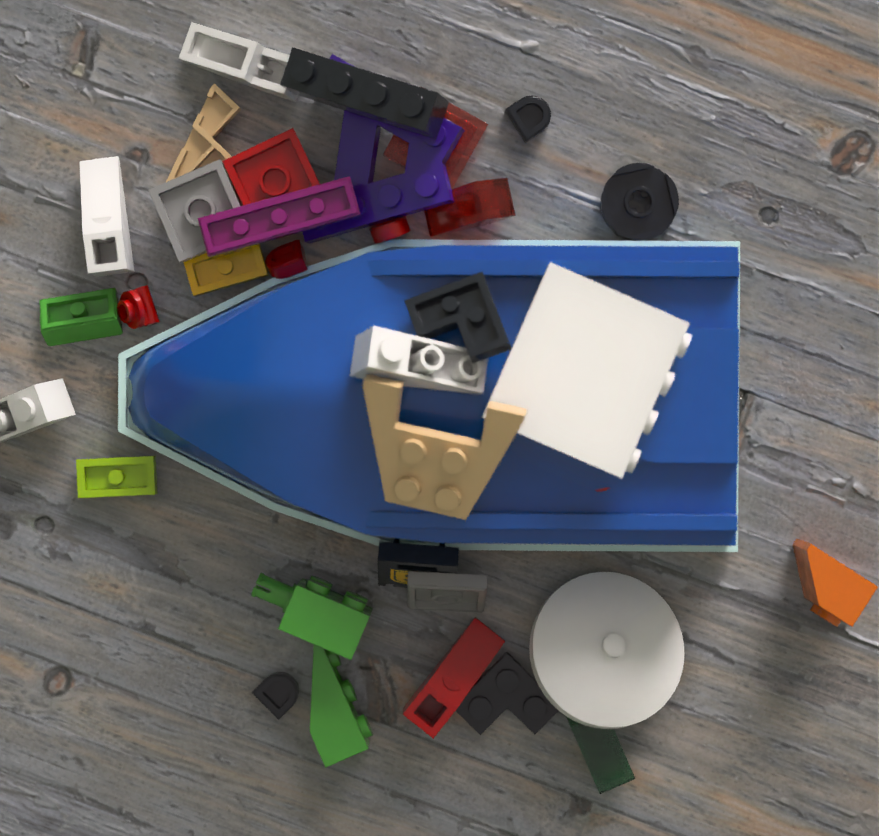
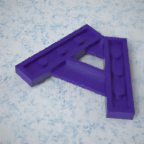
(416, 190)

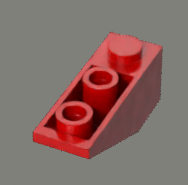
(453, 678)

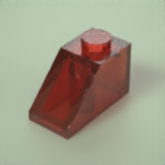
(473, 206)

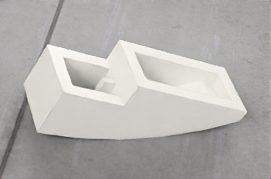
(236, 59)

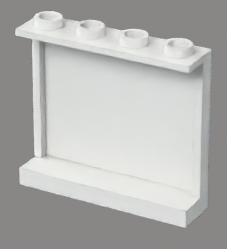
(590, 369)

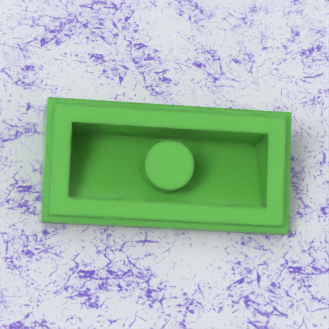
(80, 317)

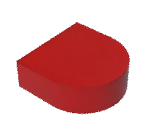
(389, 230)
(286, 260)

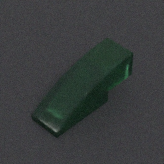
(603, 756)

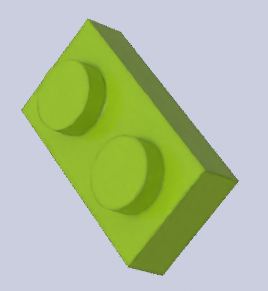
(116, 476)

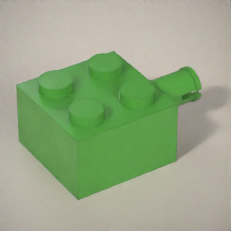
(317, 612)

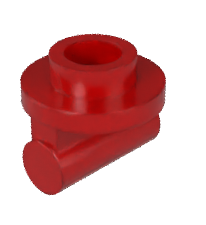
(137, 308)

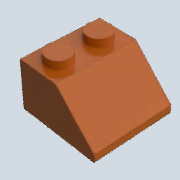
(831, 586)

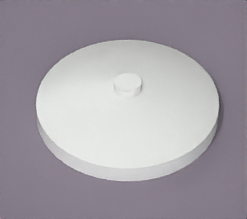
(606, 650)

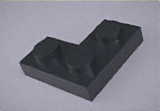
(464, 306)
(502, 688)

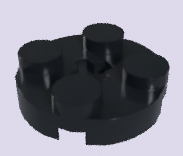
(650, 183)

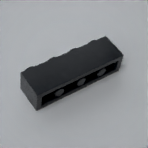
(364, 93)

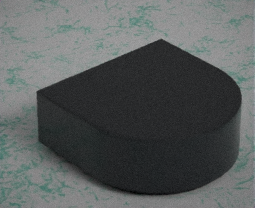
(529, 116)
(277, 693)

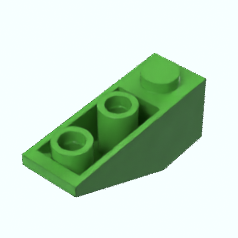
(333, 718)

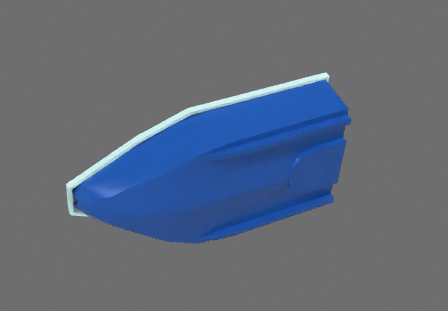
(271, 411)

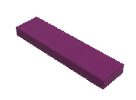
(279, 216)

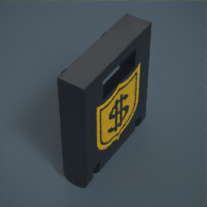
(398, 558)

